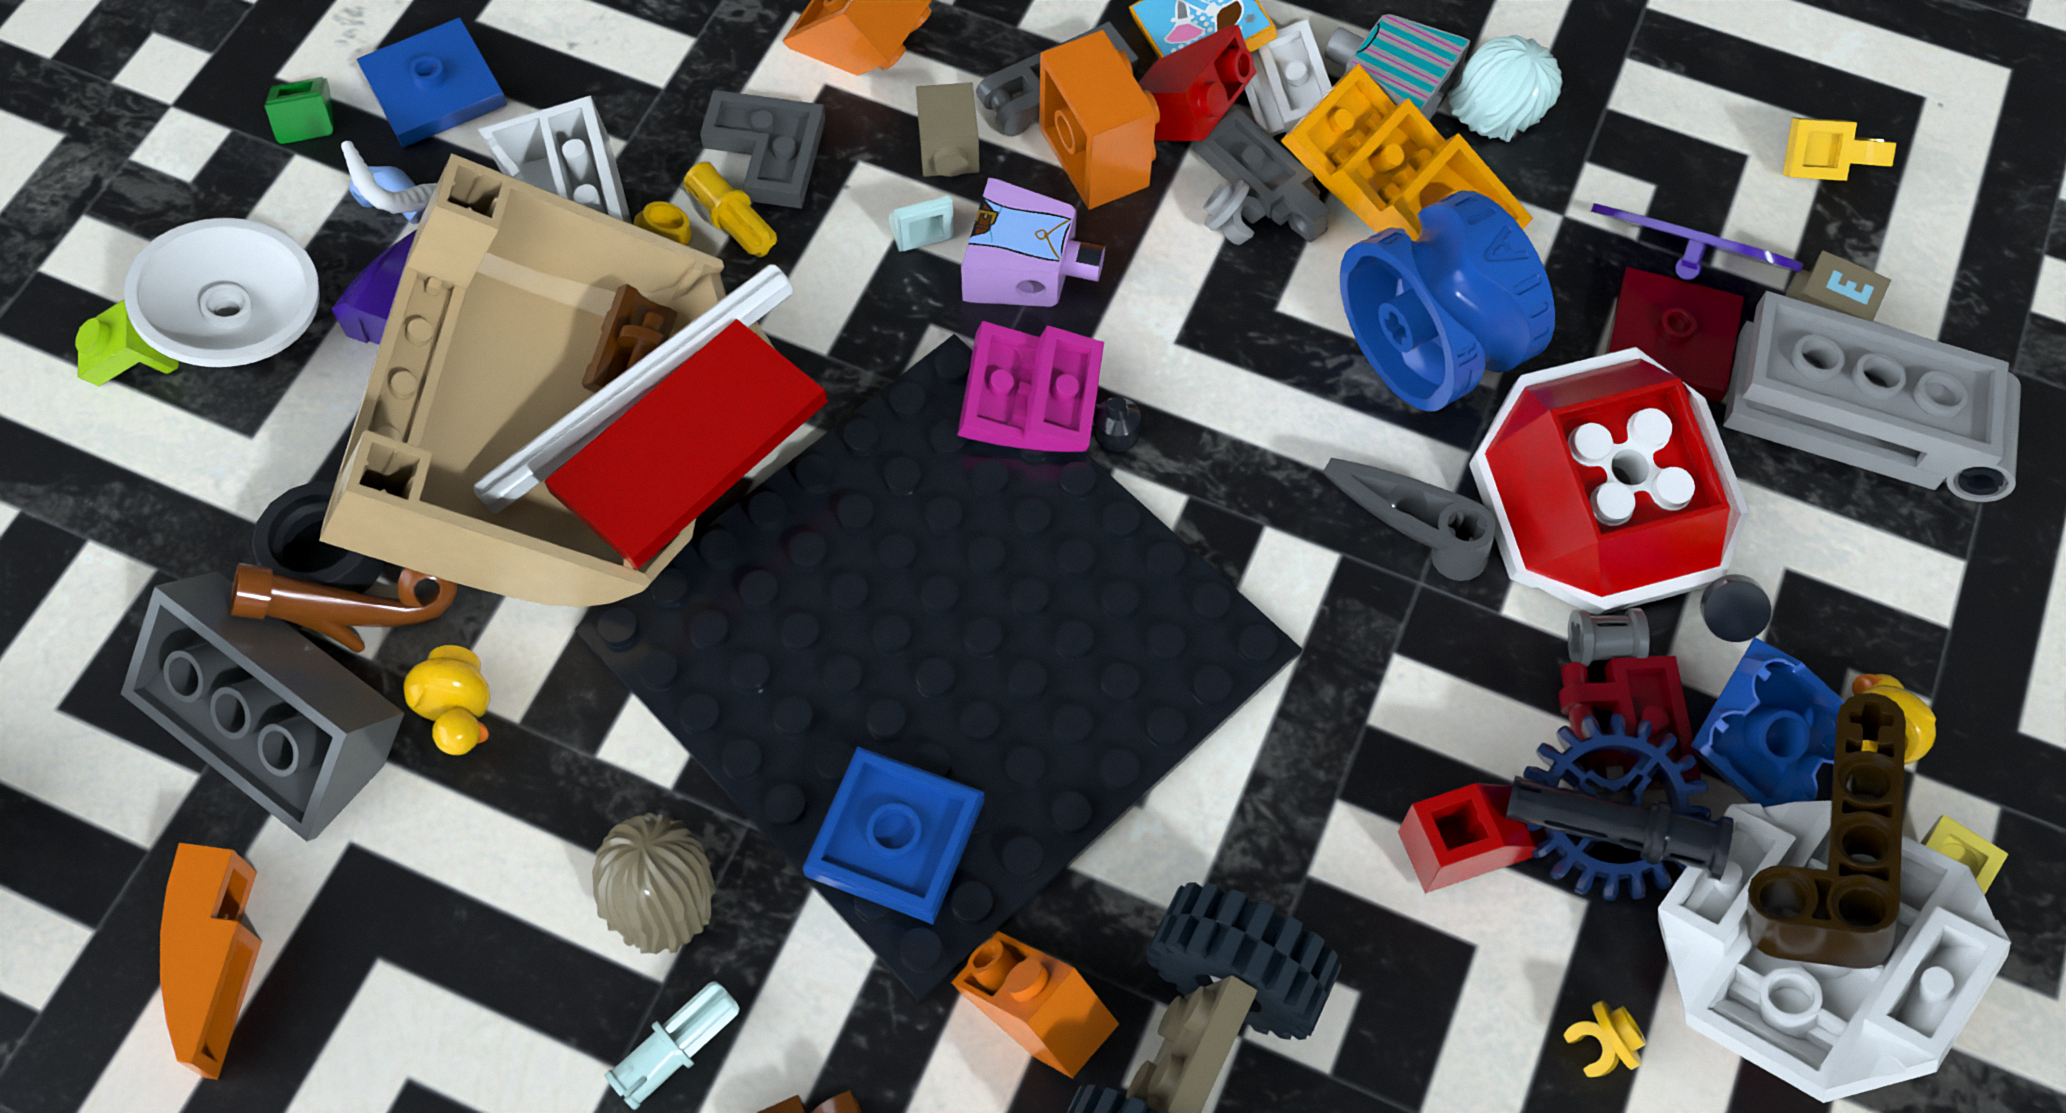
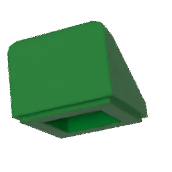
(300, 110)

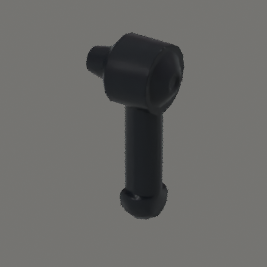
(1117, 424)

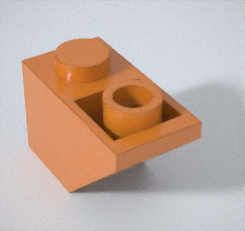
(1037, 1002)

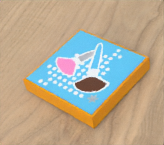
(1178, 23)

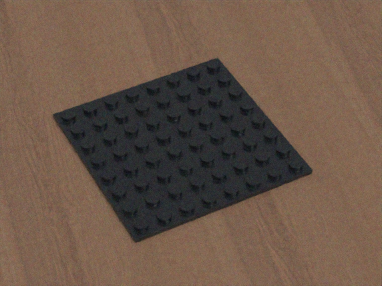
(953, 615)

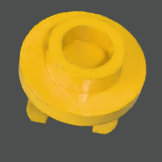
(1617, 1035)

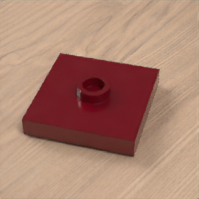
(1679, 327)

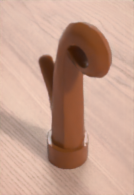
(329, 609)

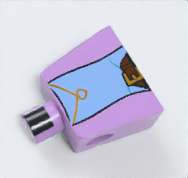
(1024, 249)

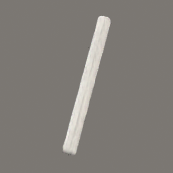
(588, 420)

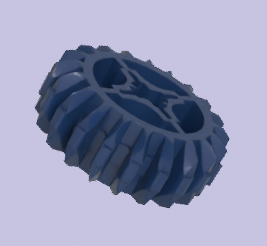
(1650, 762)

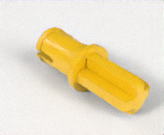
(729, 209)

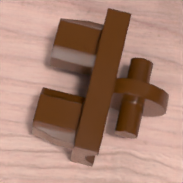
(628, 334)

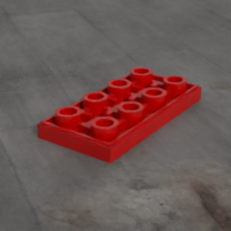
(686, 443)

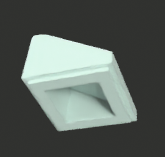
(922, 223)

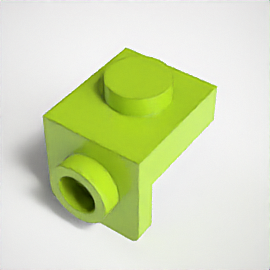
(112, 345)

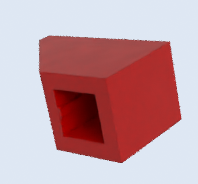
(1199, 84)
(1464, 835)

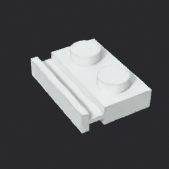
(1287, 79)

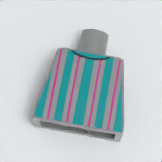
(1404, 59)

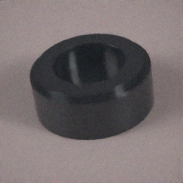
(1735, 608)

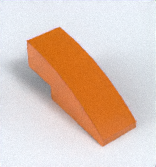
(205, 953)

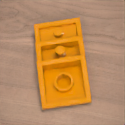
(1388, 157)

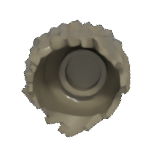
(653, 883)

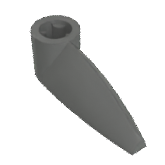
(1449, 523)

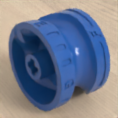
(1448, 302)

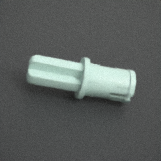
(673, 1044)

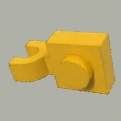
(1828, 147)

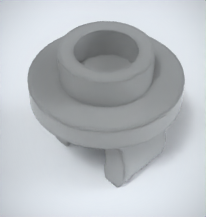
(1227, 206)

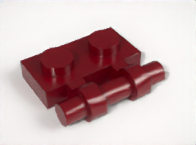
(1639, 691)

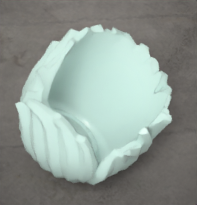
(1506, 87)

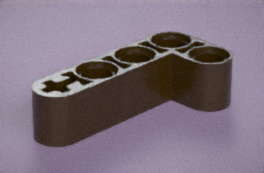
(1856, 827)

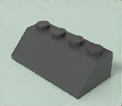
(259, 703)

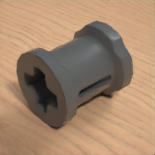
(1607, 636)

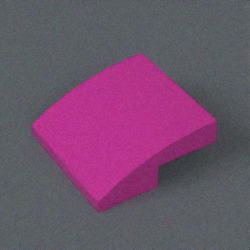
(1031, 389)

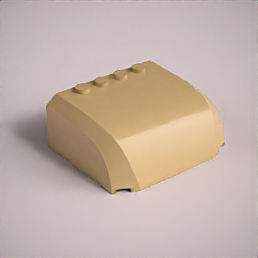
(478, 363)

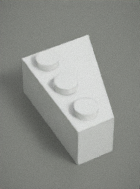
(562, 153)

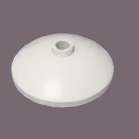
(218, 269)

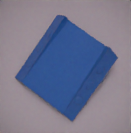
(1770, 728)

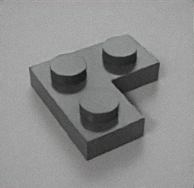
(776, 133)

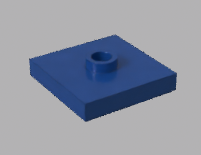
(431, 82)
(894, 835)

